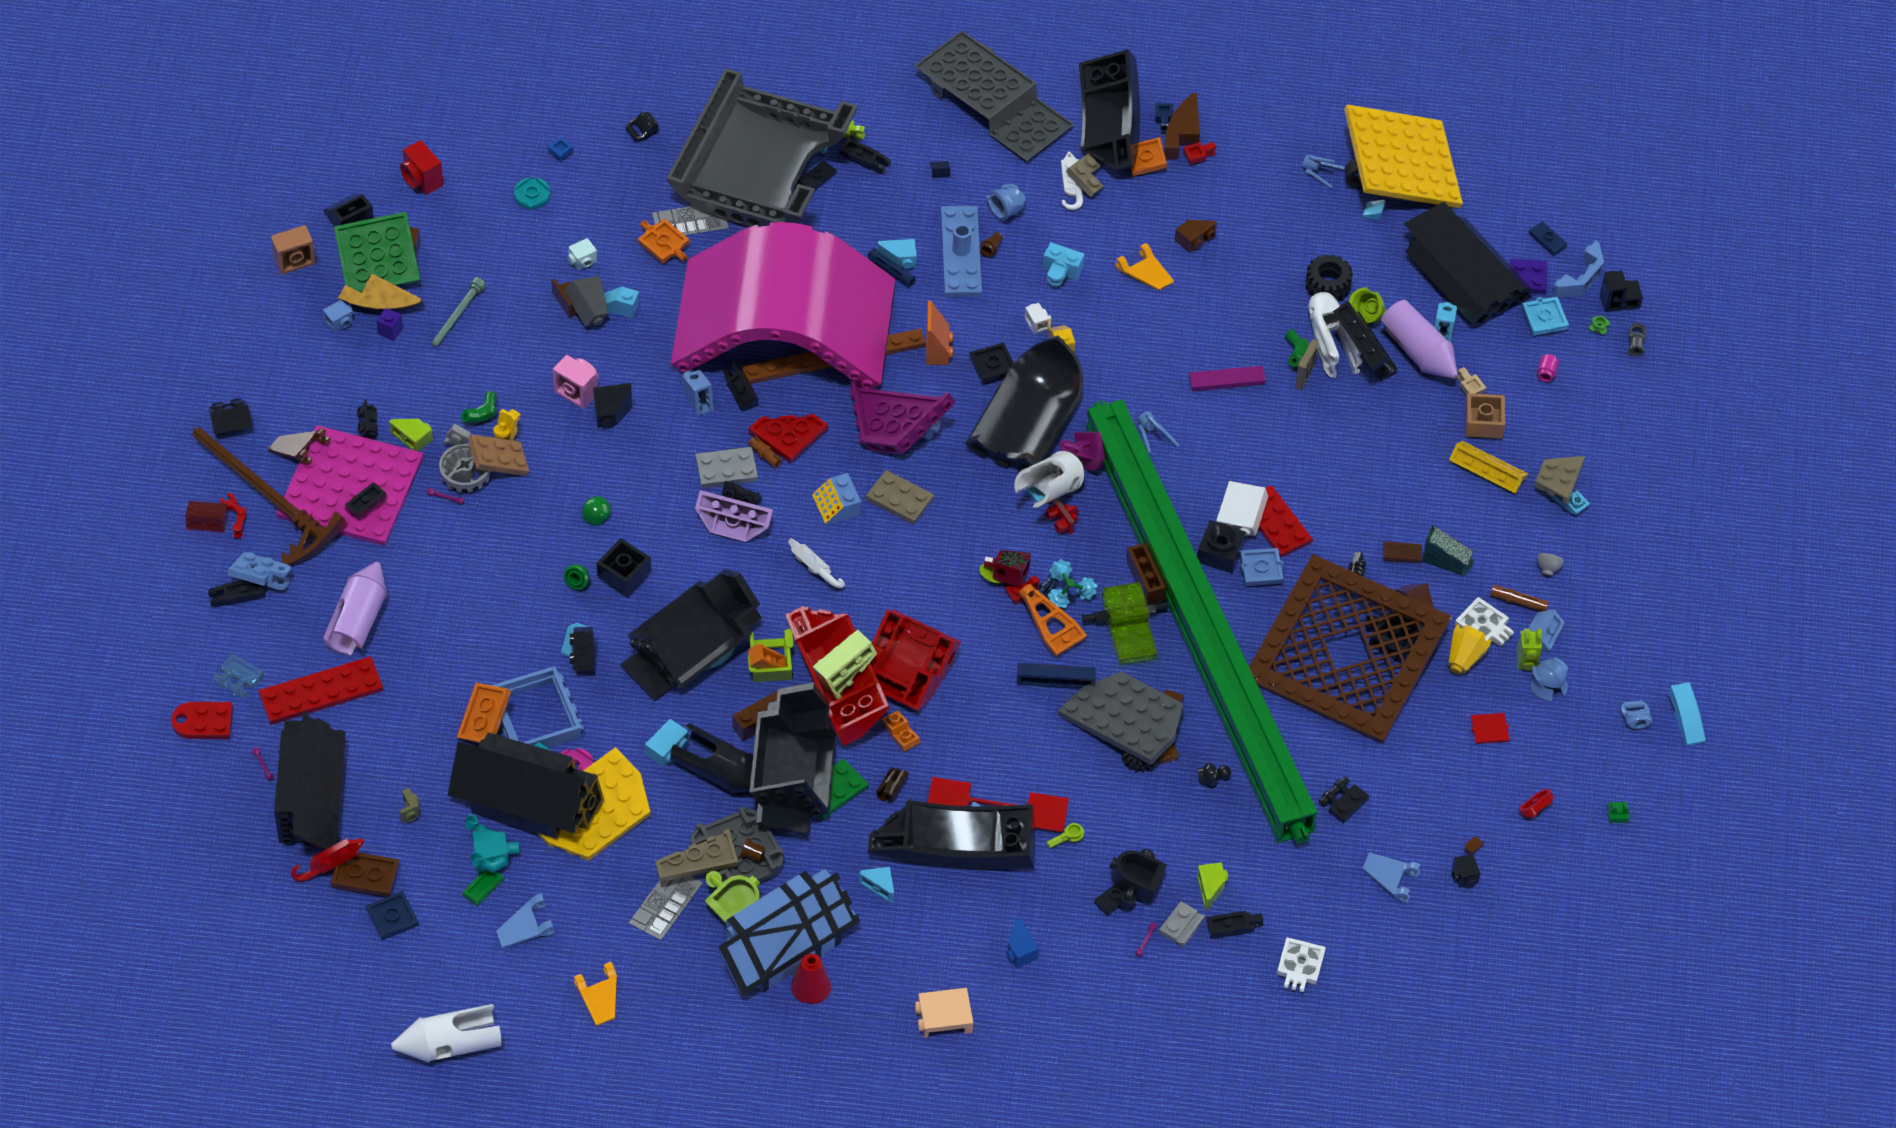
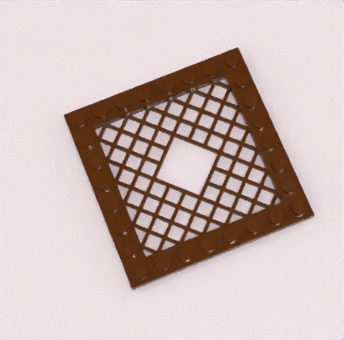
(1312, 699)

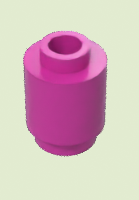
(1547, 368)

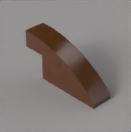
(1182, 128)

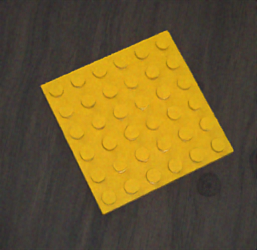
(1403, 156)

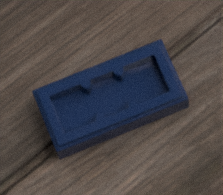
(1548, 238)

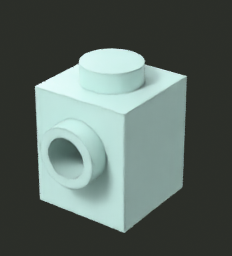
(582, 254)

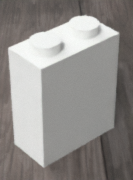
(1243, 507)

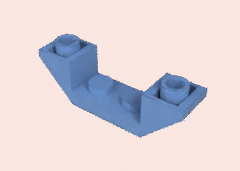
(1569, 286)

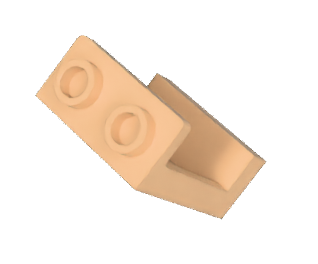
(944, 1011)

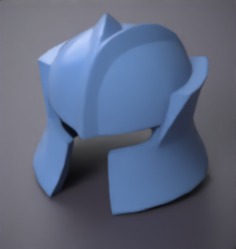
(1005, 202)
(1551, 674)

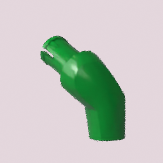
(1300, 347)
(484, 412)

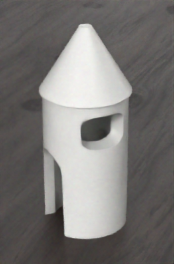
(1052, 476)
(450, 1034)

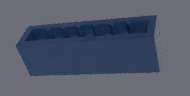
(1055, 675)

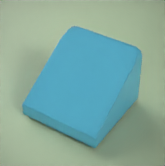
(1374, 210)

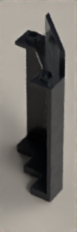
(1464, 264)

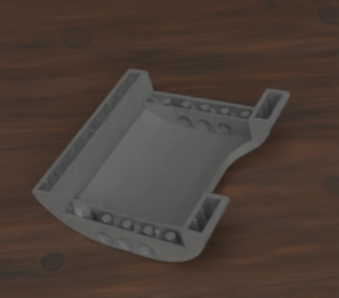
(752, 152)

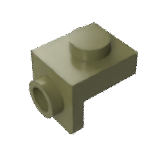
(412, 803)

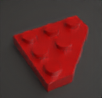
(788, 434)

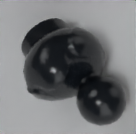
(1209, 773)

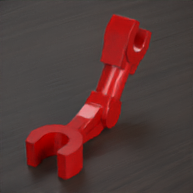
(240, 512)

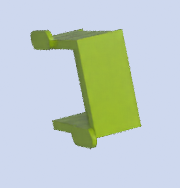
(773, 674)

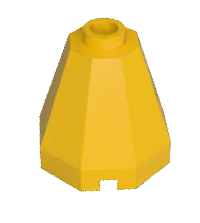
(1466, 648)

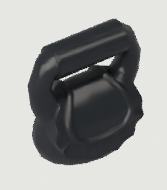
(646, 124)

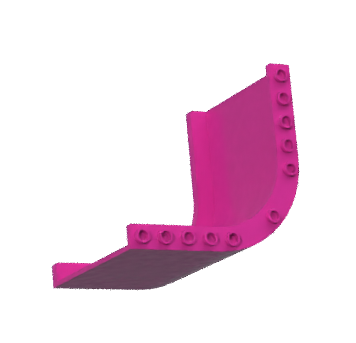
(790, 289)

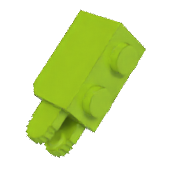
(1529, 649)

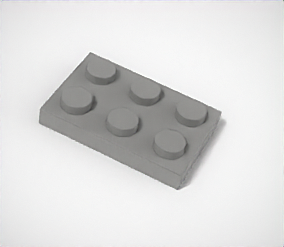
(726, 465)

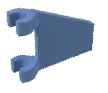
(1389, 874)
(523, 925)

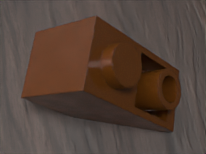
(1194, 233)

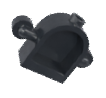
(1391, 648)
(1136, 875)

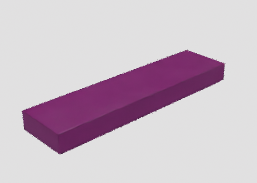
(1227, 378)

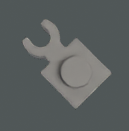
(456, 435)

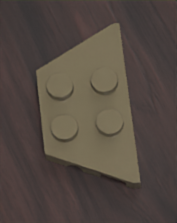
(1560, 476)

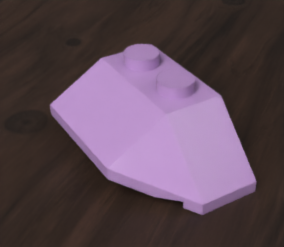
(732, 517)

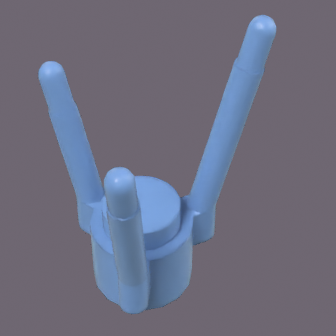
(1313, 163)
(1149, 423)

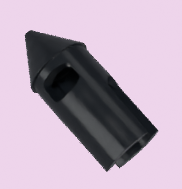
(727, 765)

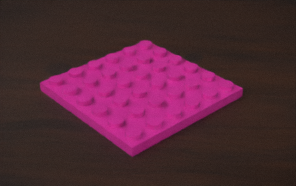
(342, 472)

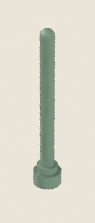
(476, 286)

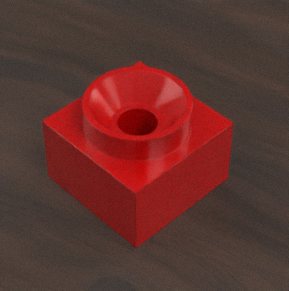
(421, 168)

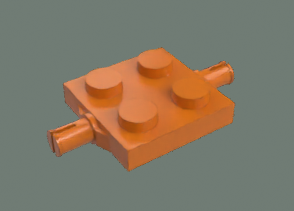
(663, 241)

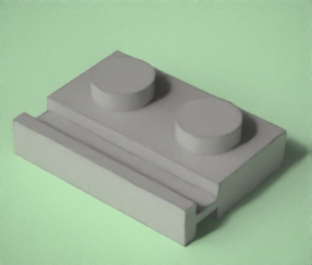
(1181, 924)

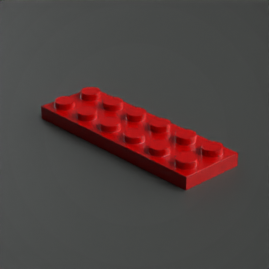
(320, 690)

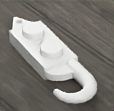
(1069, 185)
(814, 563)

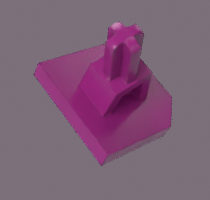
(1087, 448)

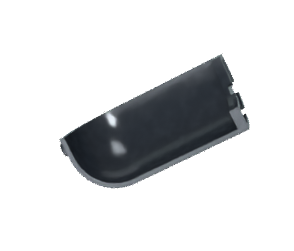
(1029, 406)

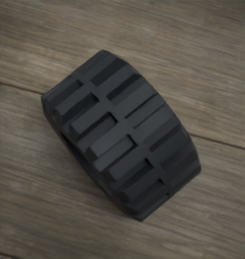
(1333, 268)

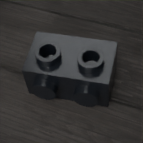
(583, 648)

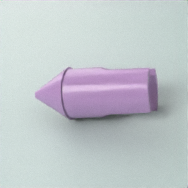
(1420, 340)
(356, 610)

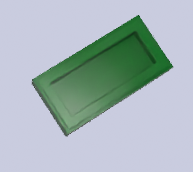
(482, 887)

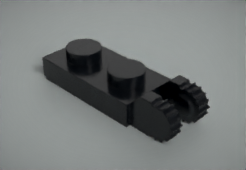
(864, 155)
(740, 386)
(235, 592)

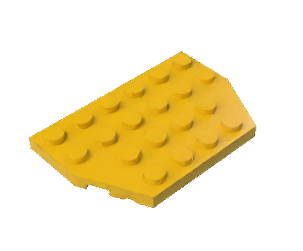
(621, 810)

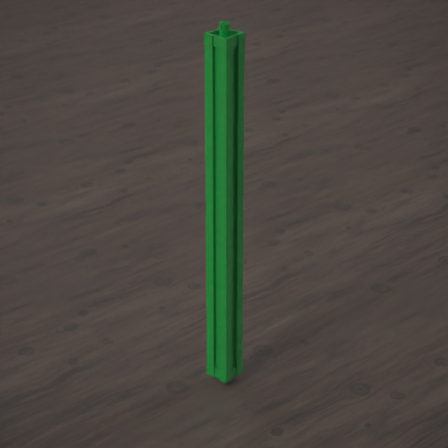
(1204, 627)

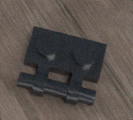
(1348, 803)

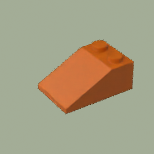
(937, 338)

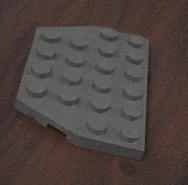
(1126, 715)

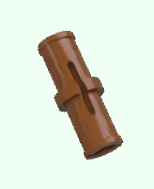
(765, 452)

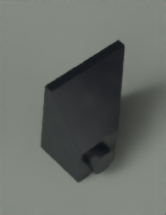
(612, 404)

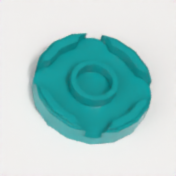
(532, 193)

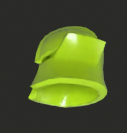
(1368, 304)

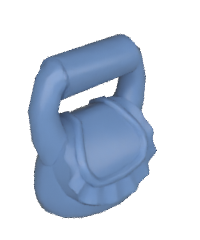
(1638, 718)

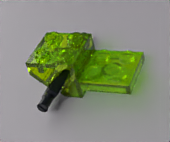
(1127, 621)

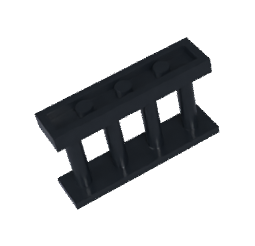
(1365, 340)

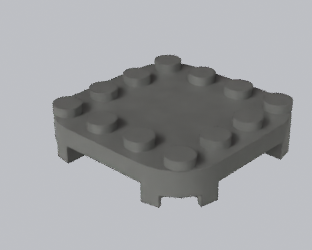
(744, 826)

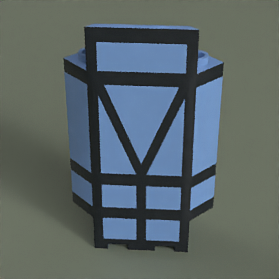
(784, 926)

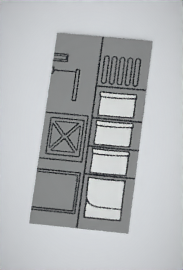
(690, 220)
(665, 905)

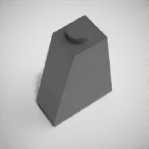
(588, 300)

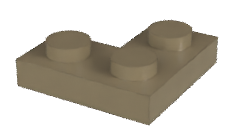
(1082, 173)

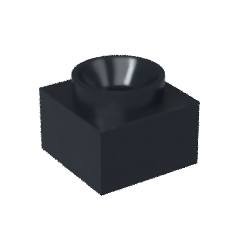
(1221, 546)
(623, 566)

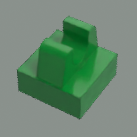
(1618, 812)

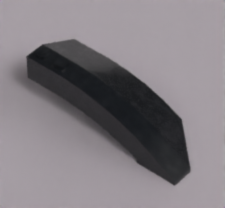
(1110, 109)
(958, 836)

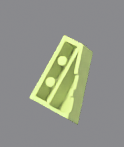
(844, 662)

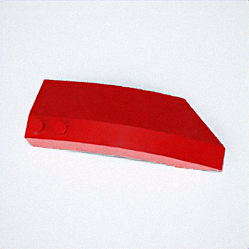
(860, 703)

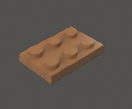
(498, 455)

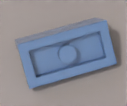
(1551, 626)

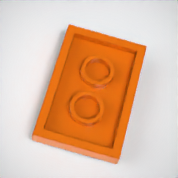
(483, 712)

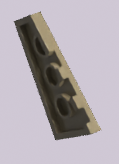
(705, 857)

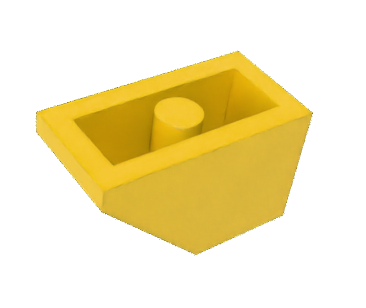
(1065, 333)

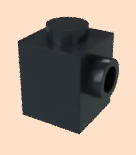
(1465, 871)

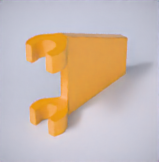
(1146, 271)
(601, 997)

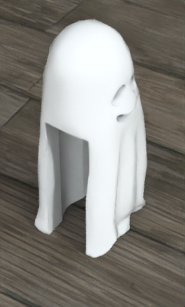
(1324, 320)

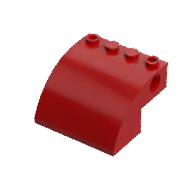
(911, 658)

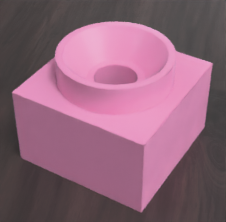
(575, 380)

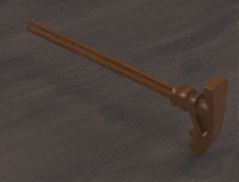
(300, 518)

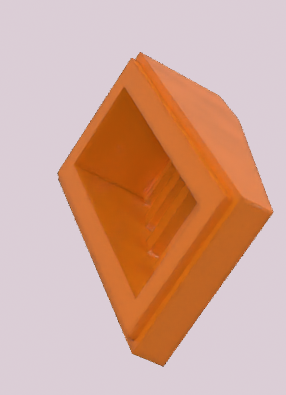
(764, 657)

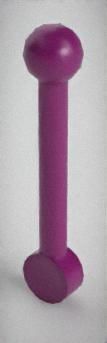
(430, 492)
(256, 752)
(1152, 927)

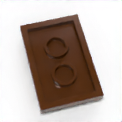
(366, 874)

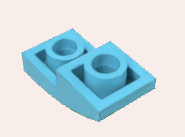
(1576, 503)

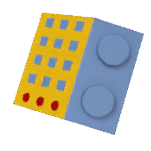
(837, 500)

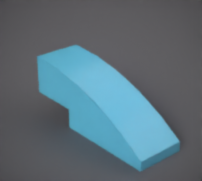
(1687, 714)

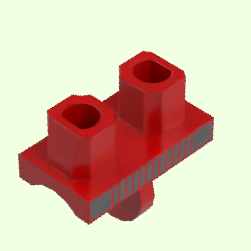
(1065, 514)

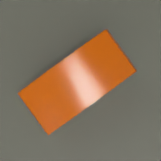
(900, 731)

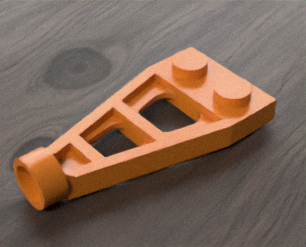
(1062, 640)

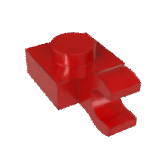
(1197, 153)
(1013, 591)

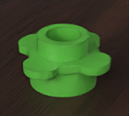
(1602, 322)

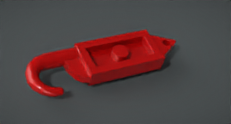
(329, 859)

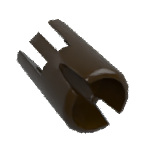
(891, 784)

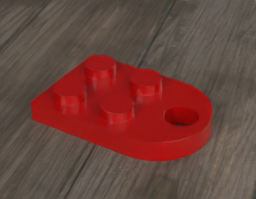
(203, 720)

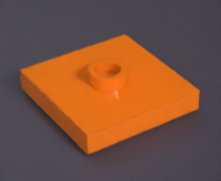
(1149, 157)

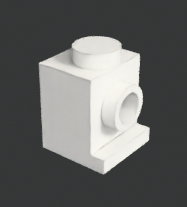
(1037, 318)

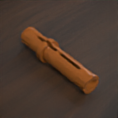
(1519, 598)

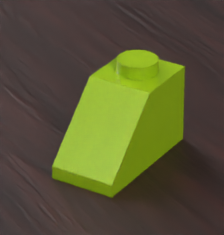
(411, 432)
(1211, 882)

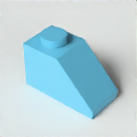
(899, 251)
(622, 301)

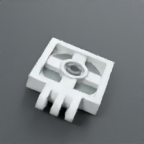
(1487, 620)
(1300, 963)

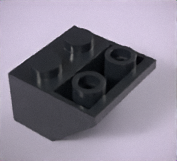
(350, 210)
(230, 416)

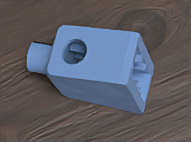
(695, 384)

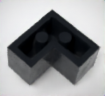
(1619, 293)

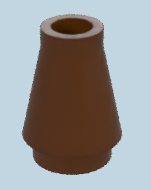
(991, 244)

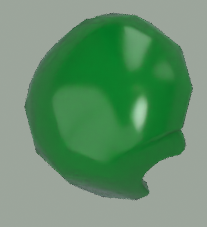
(596, 510)

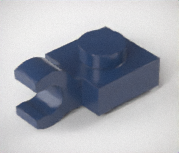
(1163, 113)

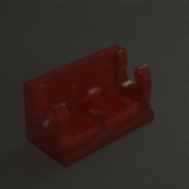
(206, 516)

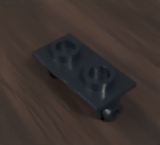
(366, 414)
(737, 492)

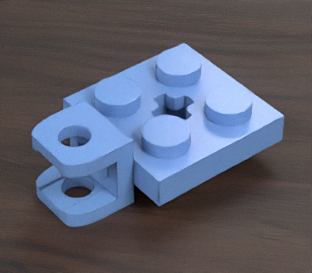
(260, 571)

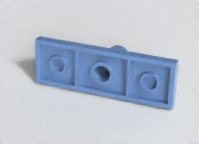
(961, 251)

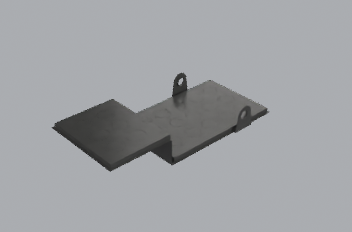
(996, 92)

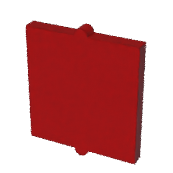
(1490, 728)

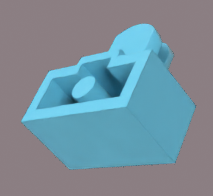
(1062, 263)

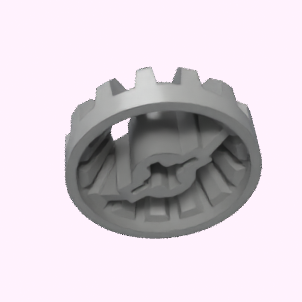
(459, 465)

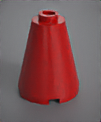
(811, 980)

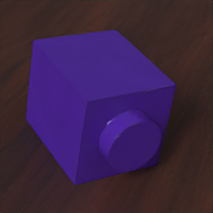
(389, 324)

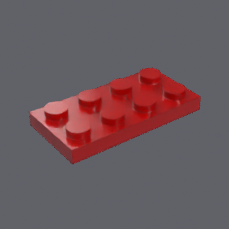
(1281, 526)

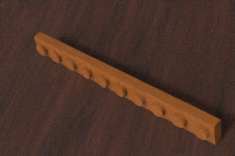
(810, 362)

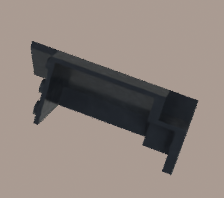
(691, 633)
(793, 759)
(310, 783)
(524, 786)

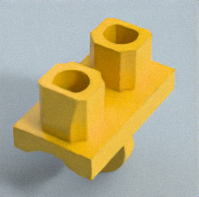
(507, 424)

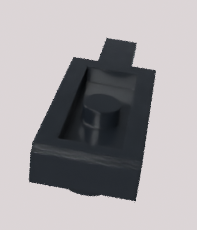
(1233, 923)

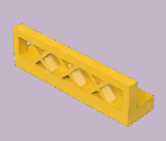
(1488, 466)

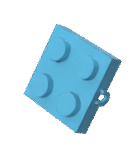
(1545, 316)

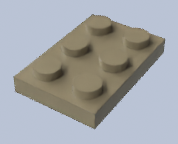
(899, 497)

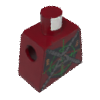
(1009, 566)

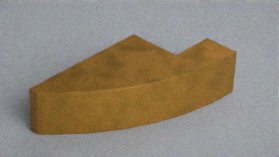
(379, 295)

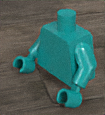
(489, 847)

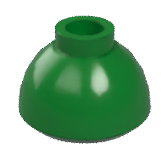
(576, 576)

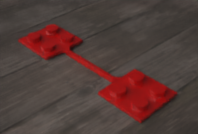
(1048, 809)

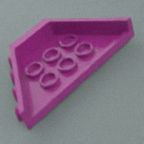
(895, 419)

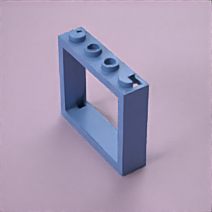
(536, 680)

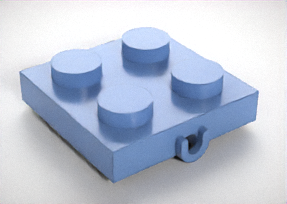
(1261, 567)

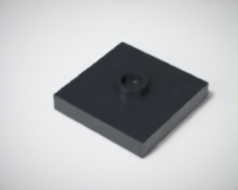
(991, 362)

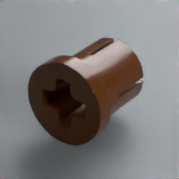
(752, 850)

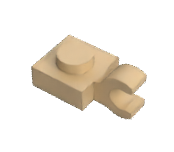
(1470, 383)

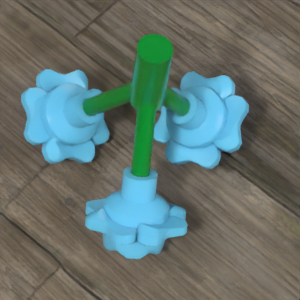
(1059, 597)

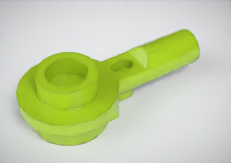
(1072, 833)

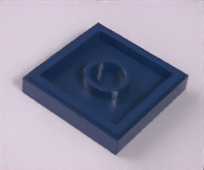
(392, 915)

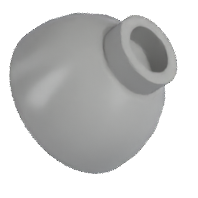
(1549, 563)

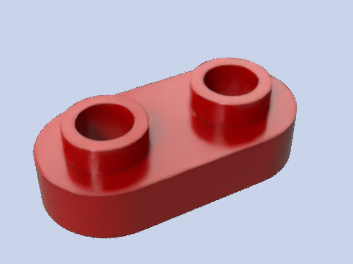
(1536, 803)

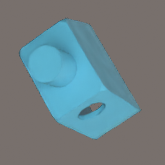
(1446, 317)

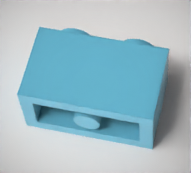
(660, 745)

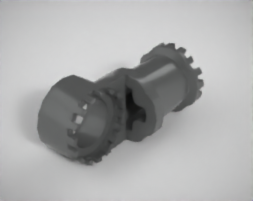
(1636, 339)

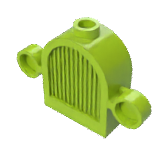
(732, 894)

